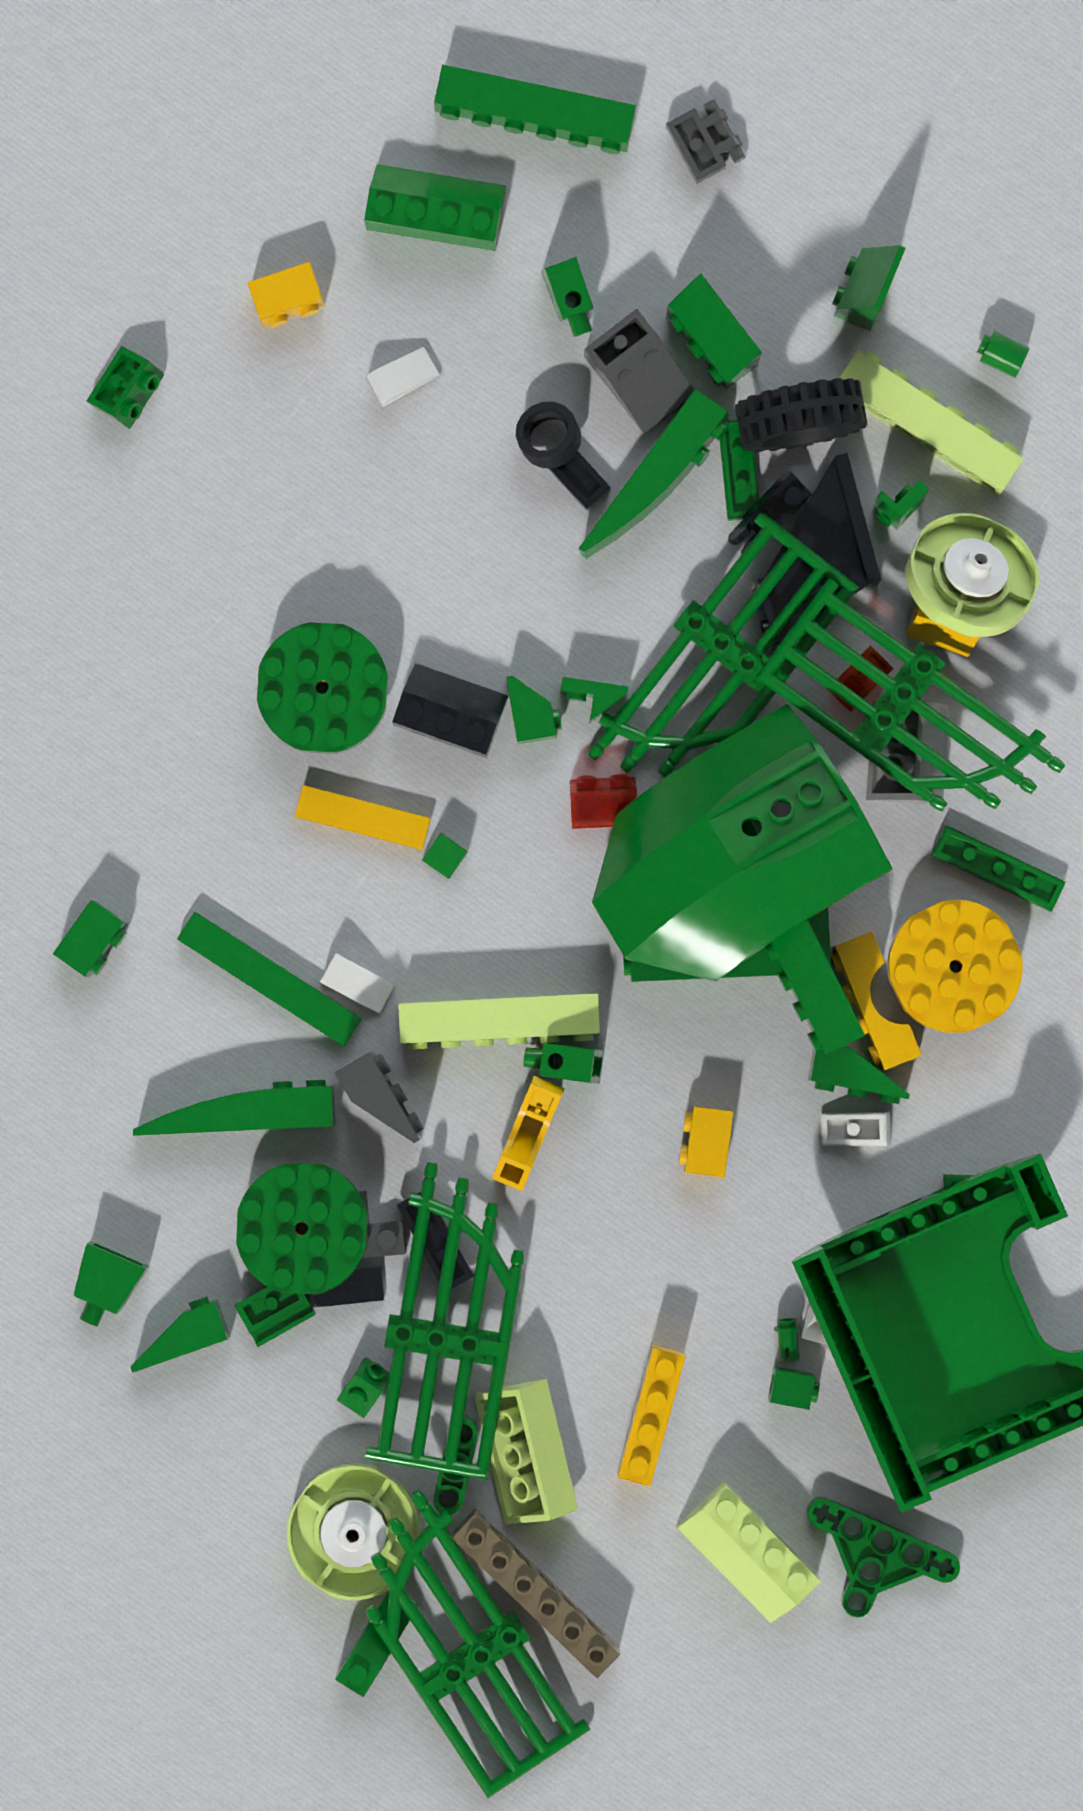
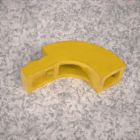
(528, 1133)

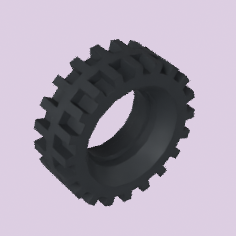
(801, 414)

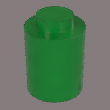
(1002, 353)

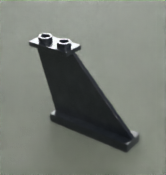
(833, 529)

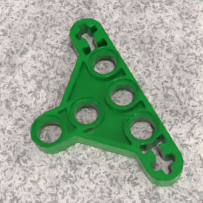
(892, 1564)

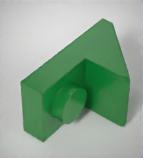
(603, 694)

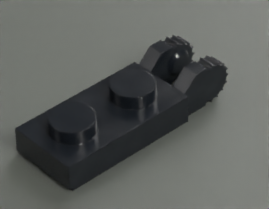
(777, 502)

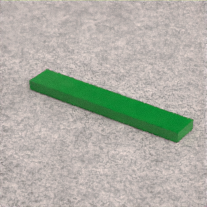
(269, 979)

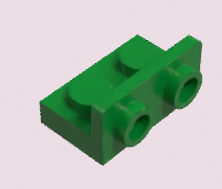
(125, 387)
(898, 511)

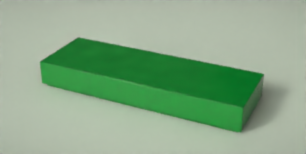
(738, 474)

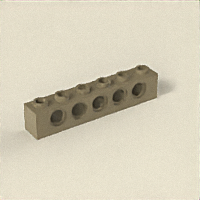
(536, 1593)

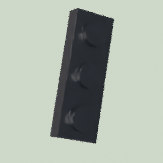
(436, 1243)

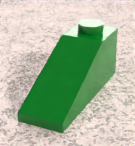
(191, 1331)
(368, 1655)

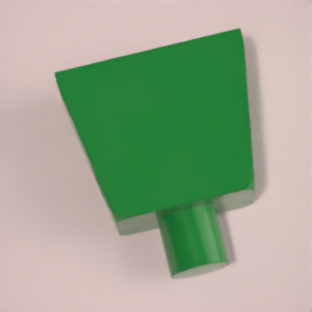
(567, 279)
(578, 1062)
(106, 1281)

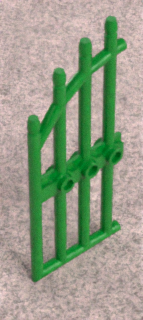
(726, 647)
(896, 703)
(448, 1340)
(469, 1659)

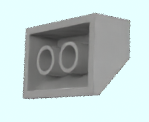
(884, 787)

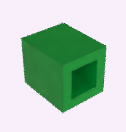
(793, 1388)

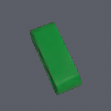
(457, 1482)

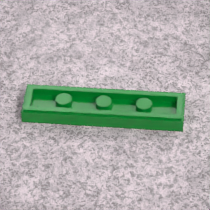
(998, 868)

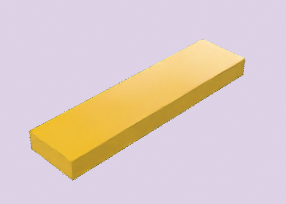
(362, 817)

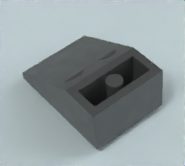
(639, 371)
(372, 1091)

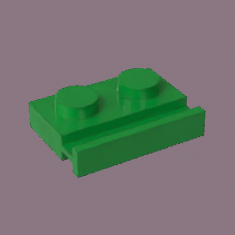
(273, 1313)

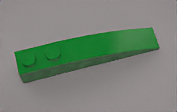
(662, 470)
(252, 1110)

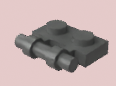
(696, 144)

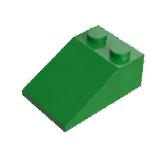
(868, 284)

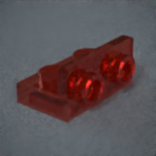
(600, 799)

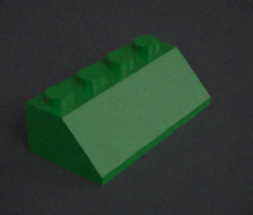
(434, 207)

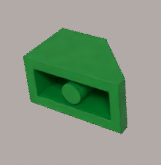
(531, 713)

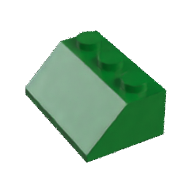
(713, 332)

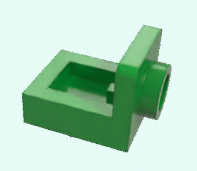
(364, 1387)

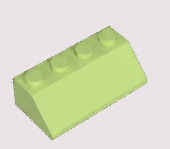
(529, 1455)
(749, 1552)

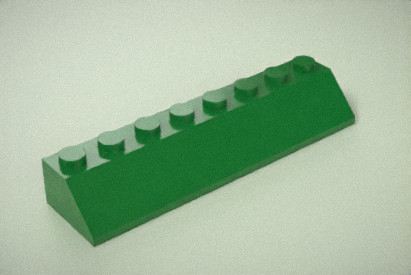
(812, 982)

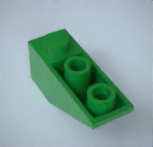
(850, 1070)

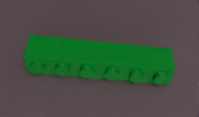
(534, 109)

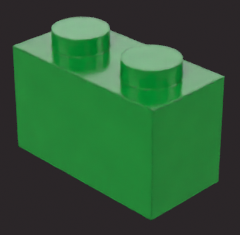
(91, 939)

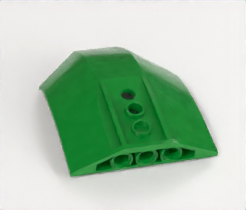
(702, 895)

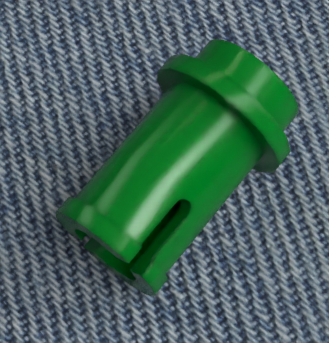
(788, 1338)

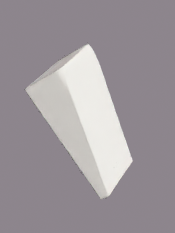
(402, 376)
(357, 983)
(856, 1129)

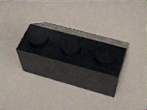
(450, 710)

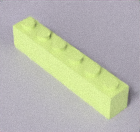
(932, 425)
(497, 1019)

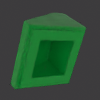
(445, 855)

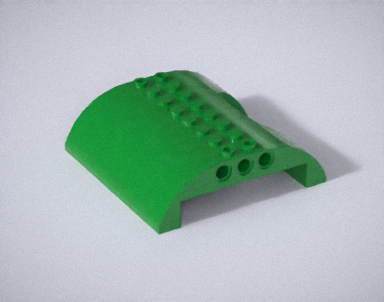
(940, 1332)

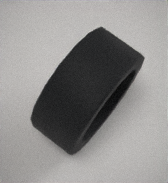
(532, 418)

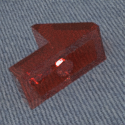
(857, 680)

